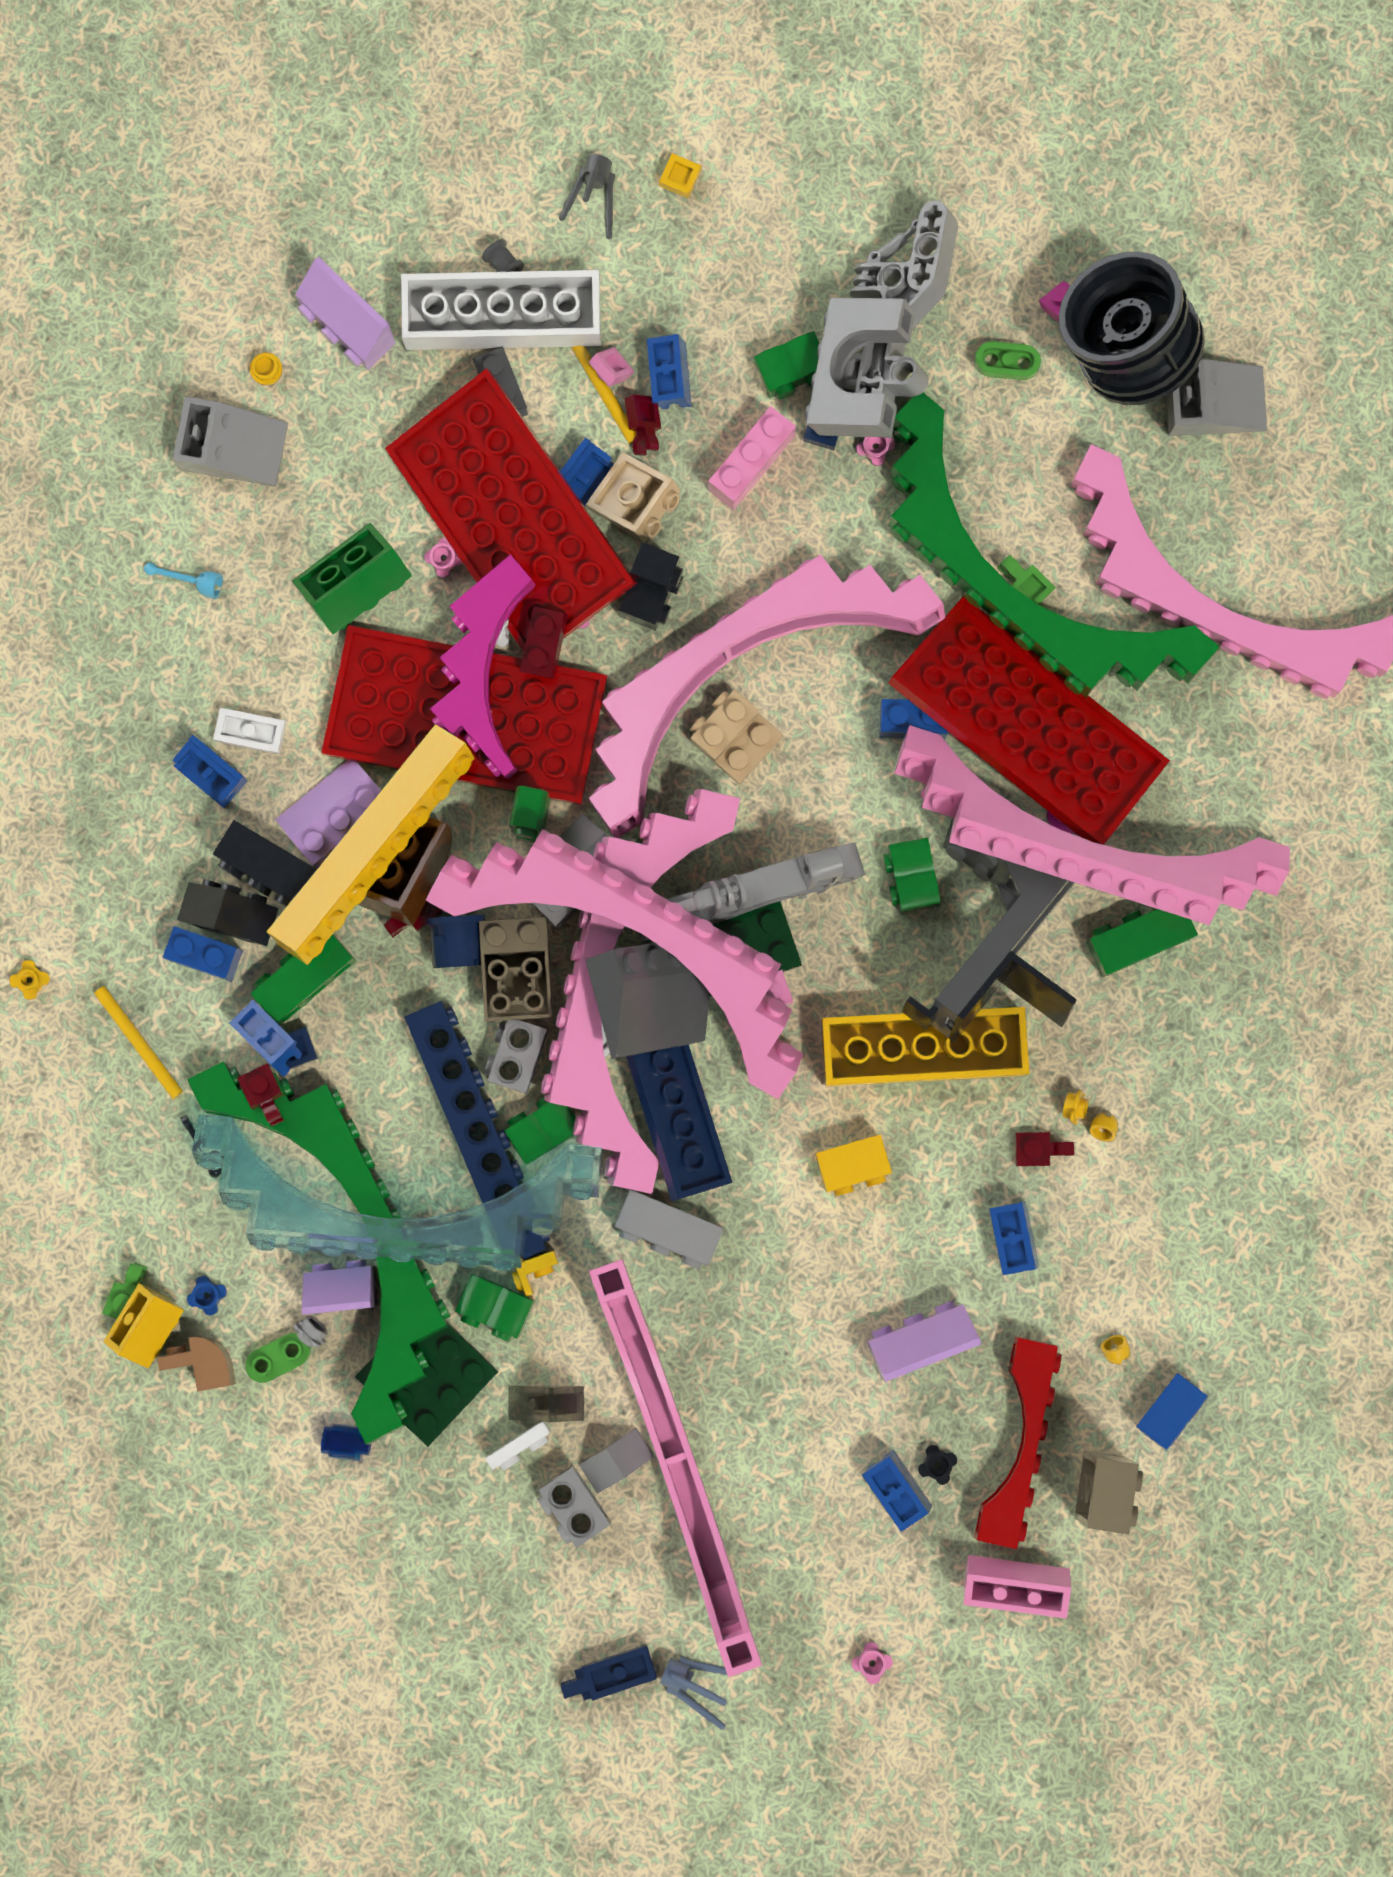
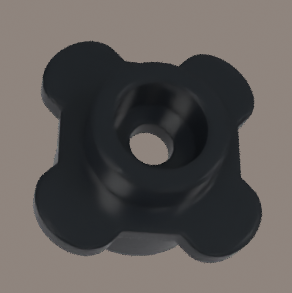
(934, 1455)

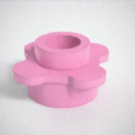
(876, 455)
(434, 557)
(874, 1672)

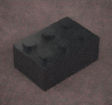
(263, 862)

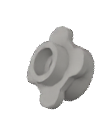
(311, 1332)

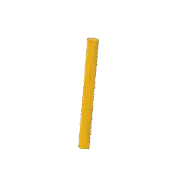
(605, 393)
(138, 1042)

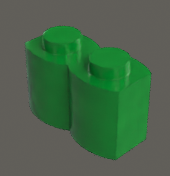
(788, 365)
(529, 813)
(912, 874)
(541, 1130)
(495, 1307)

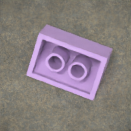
(343, 315)
(328, 811)
(922, 1340)

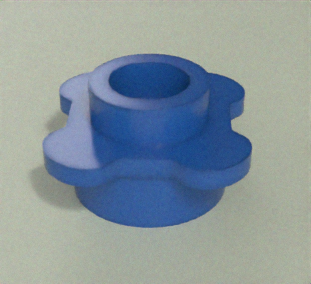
(197, 1298)

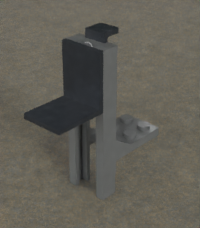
(1028, 901)

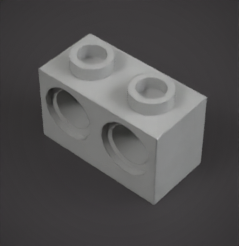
(526, 1057)
(582, 1502)

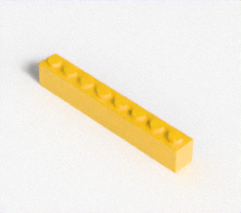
(371, 845)

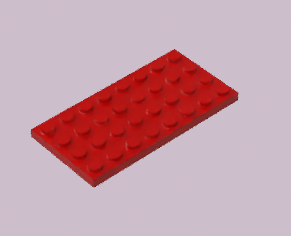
(504, 496)
(395, 679)
(1029, 723)

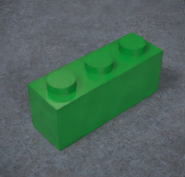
(1138, 939)
(298, 983)

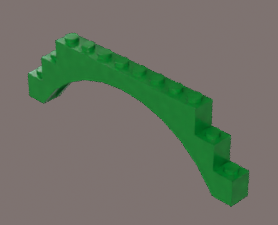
(1072, 649)
(407, 1302)

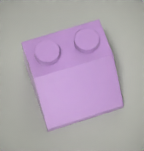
(340, 1288)

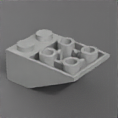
(1218, 400)
(229, 442)

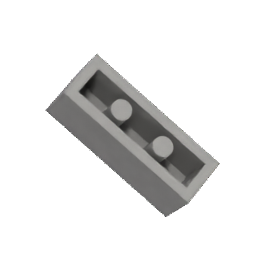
(668, 1229)

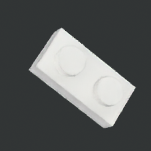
(249, 731)
(507, 1454)

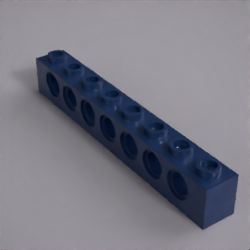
(422, 1027)

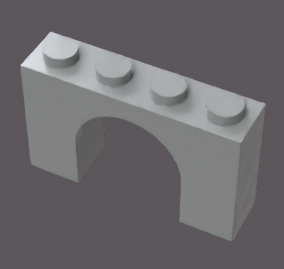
(848, 327)

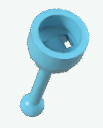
(204, 582)

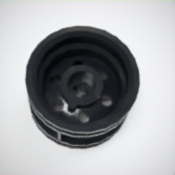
(1132, 328)

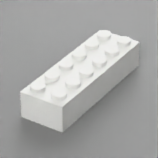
(501, 310)

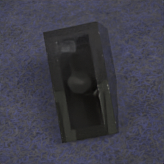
(546, 1403)

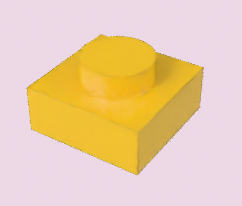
(680, 175)

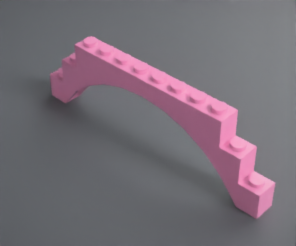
(1145, 577)
(799, 602)
(998, 828)
(573, 878)
(579, 1067)
(678, 1467)

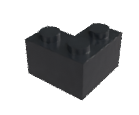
(656, 577)
(225, 911)

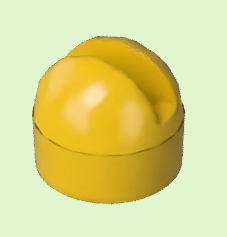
(1110, 1125)
(1119, 1354)

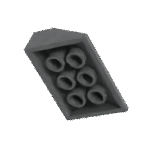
(647, 1000)

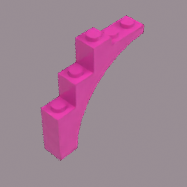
(467, 706)

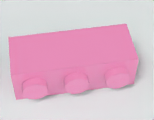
(752, 458)
(1017, 1586)

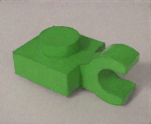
(1029, 582)
(121, 1292)

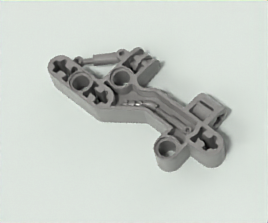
(921, 284)
(770, 884)

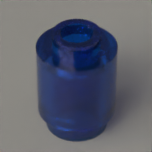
(344, 1443)

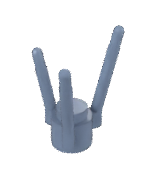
(678, 1679)

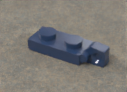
(611, 1674)

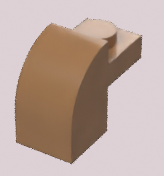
(209, 1359)

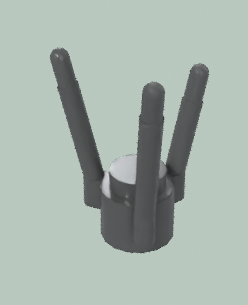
(594, 175)

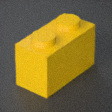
(853, 1164)
(143, 1326)

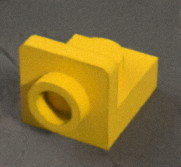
(539, 1265)

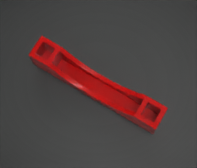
(1003, 1512)

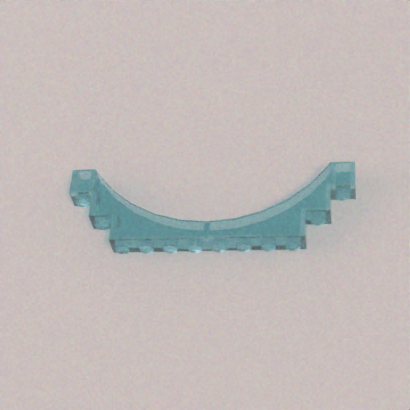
(474, 1237)

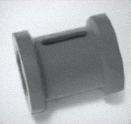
(501, 257)

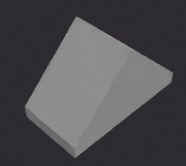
(616, 1461)

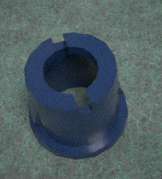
(455, 940)

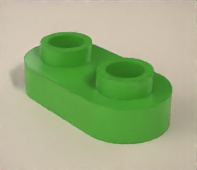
(1007, 357)
(277, 1358)

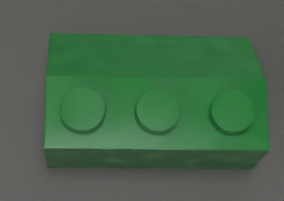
(352, 578)

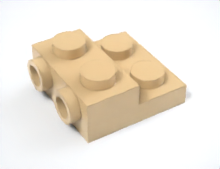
(634, 497)
(735, 735)

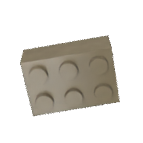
(1108, 1492)

